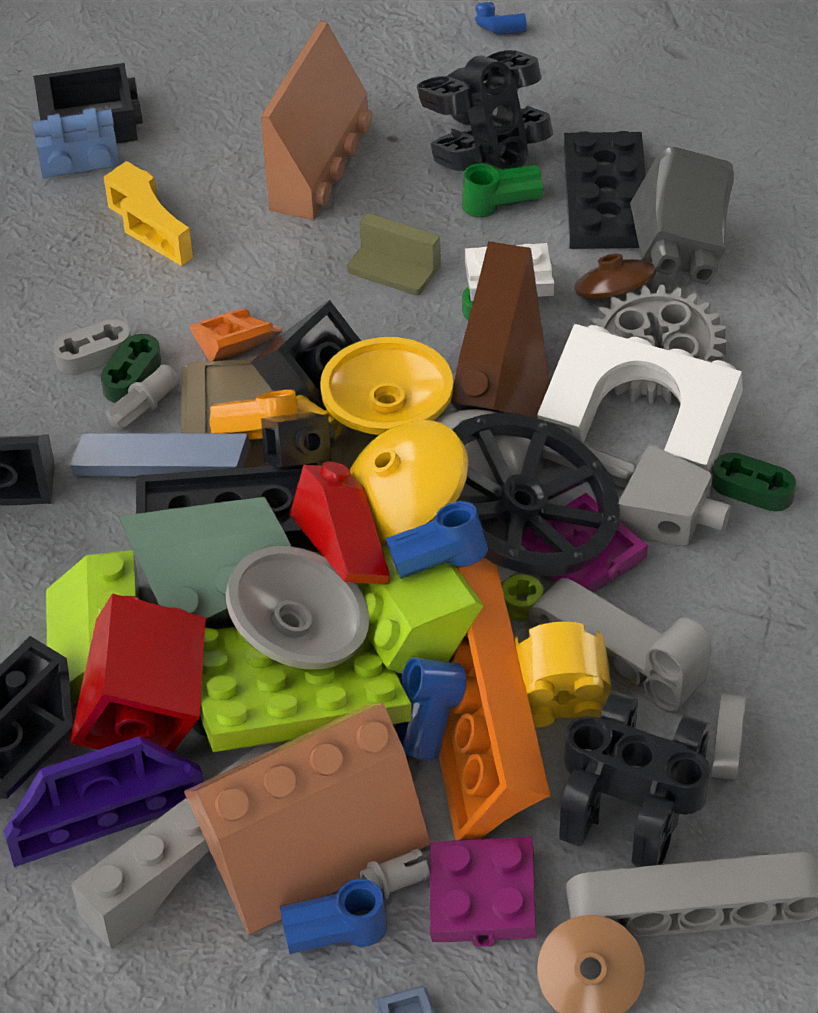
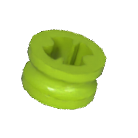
(519, 585)

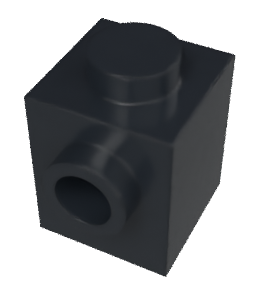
(297, 439)

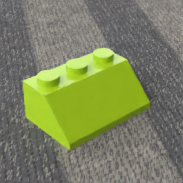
(77, 601)
(419, 613)

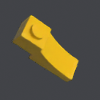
(134, 197)

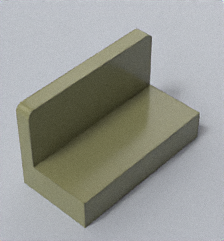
(396, 254)

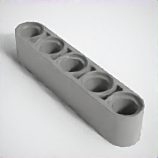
(701, 894)

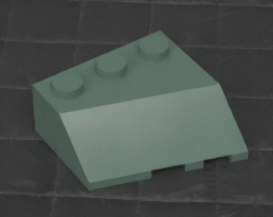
(196, 548)

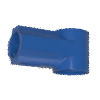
(451, 538)
(432, 691)
(331, 918)

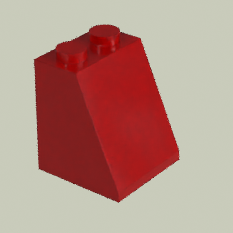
(141, 675)

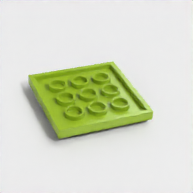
(262, 701)

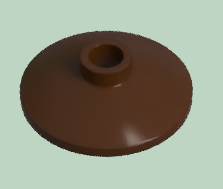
(614, 277)

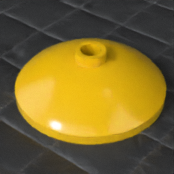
(386, 384)
(411, 475)

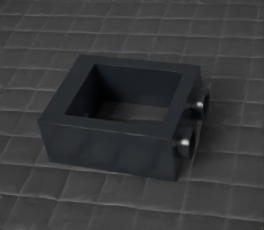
(92, 87)

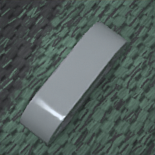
(90, 345)
(728, 736)

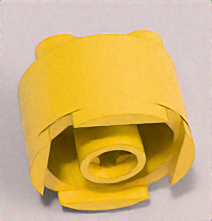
(564, 672)

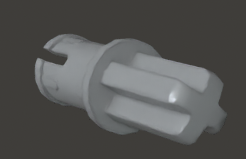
(142, 397)

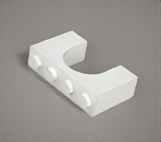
(600, 361)

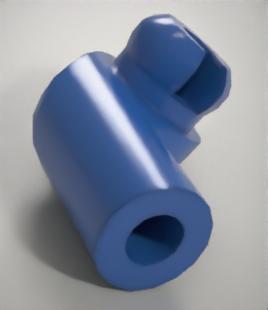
(499, 24)

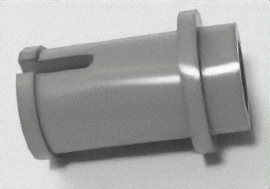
(397, 872)

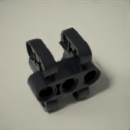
(511, 126)
(667, 783)

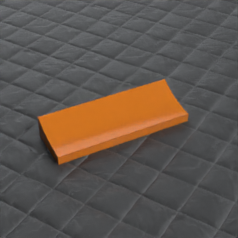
(490, 738)

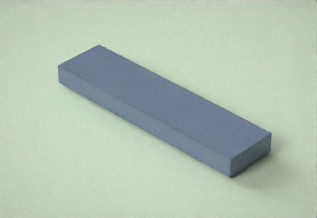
(157, 453)

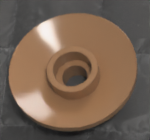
(587, 938)

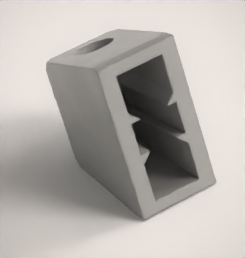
(670, 499)

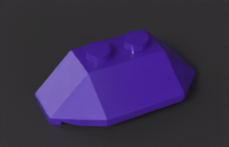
(97, 797)

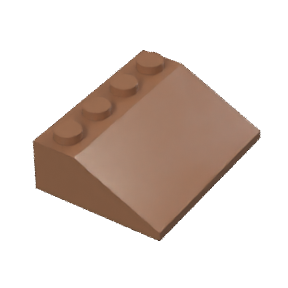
(313, 126)
(310, 814)

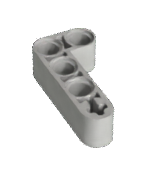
(651, 664)

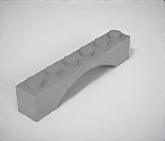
(139, 875)

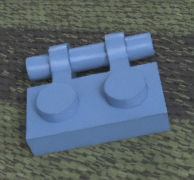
(77, 150)

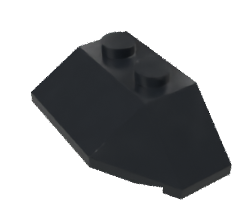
(33, 711)

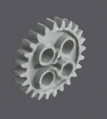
(678, 324)

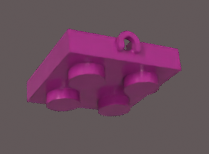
(620, 555)
(482, 890)

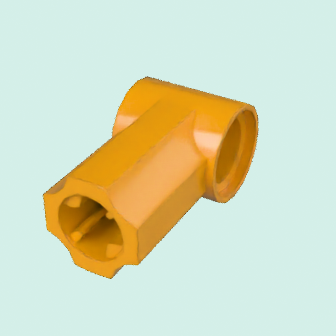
(246, 415)

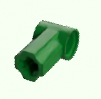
(487, 187)

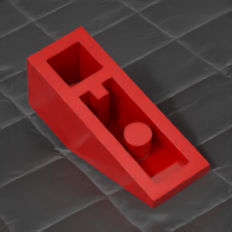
(339, 522)

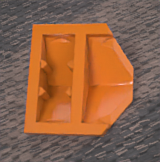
(232, 334)

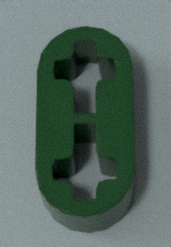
(124, 364)
(753, 481)

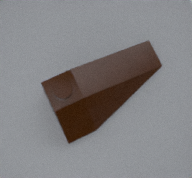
(503, 346)

